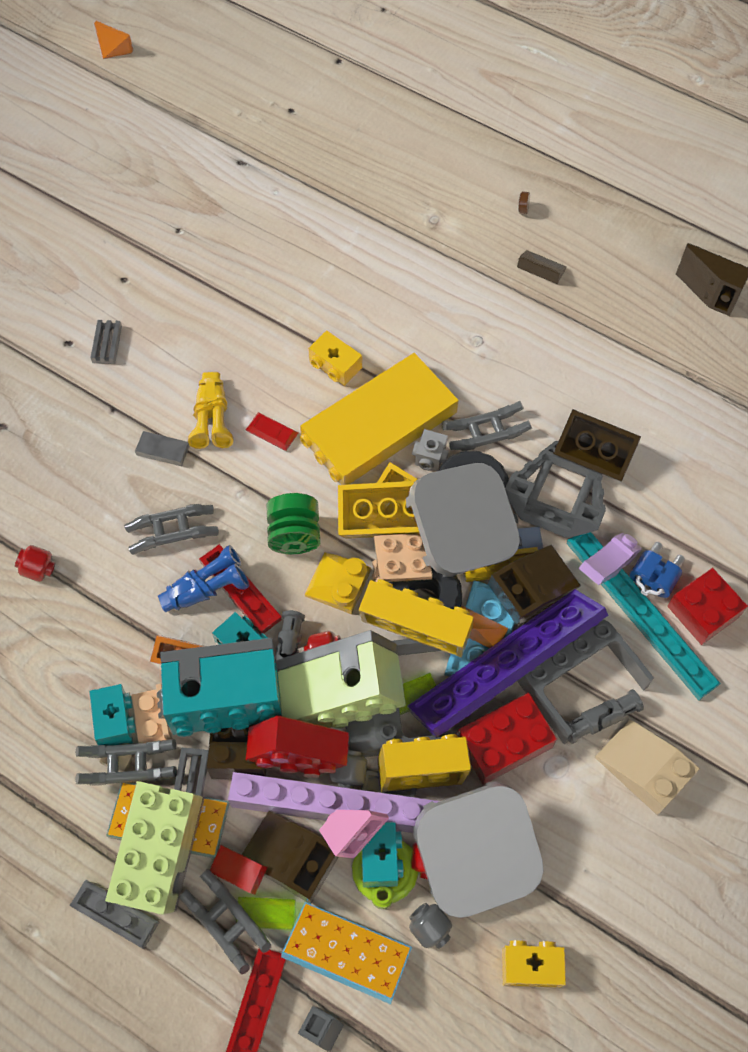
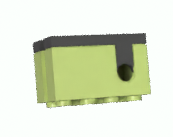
(342, 681)
(155, 849)

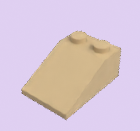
(647, 765)

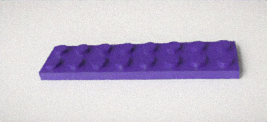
(506, 662)

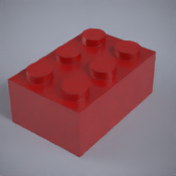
(507, 738)
(297, 746)

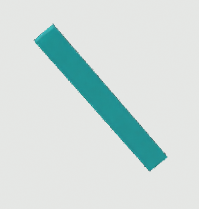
(650, 623)

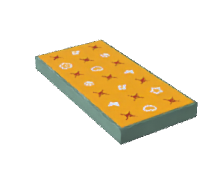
(208, 831)

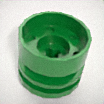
(293, 523)

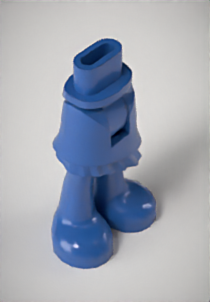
(192, 585)

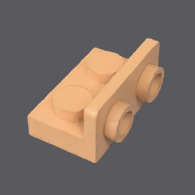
(146, 712)

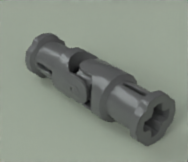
(289, 638)
(605, 715)

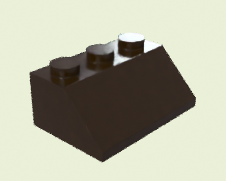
(597, 445)

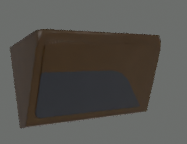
(541, 266)

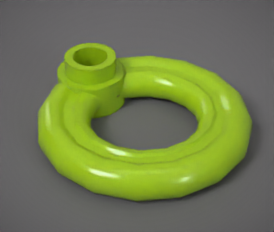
(394, 893)

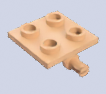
(400, 558)

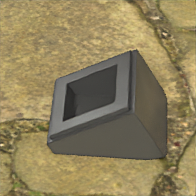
(321, 1029)

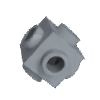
(430, 450)

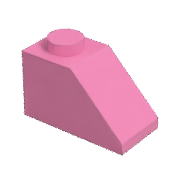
(351, 830)

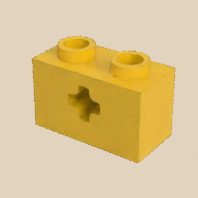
(335, 358)
(517, 972)

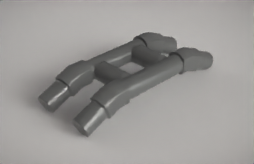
(495, 418)
(160, 537)
(112, 753)
(209, 917)

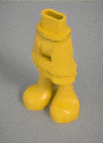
(210, 403)

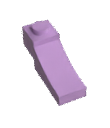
(611, 558)

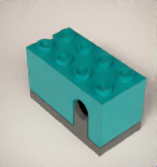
(220, 686)

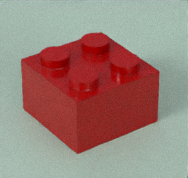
(707, 606)

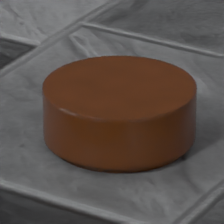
(524, 201)

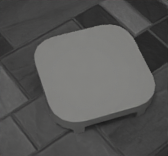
(463, 518)
(478, 850)

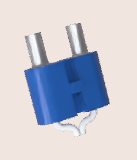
(655, 573)

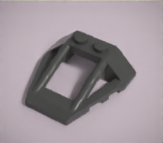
(524, 496)

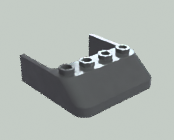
(572, 655)
(371, 734)

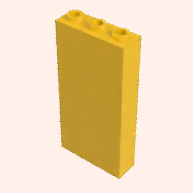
(378, 419)

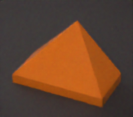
(112, 41)
(485, 630)

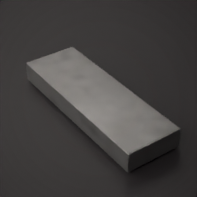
(118, 918)

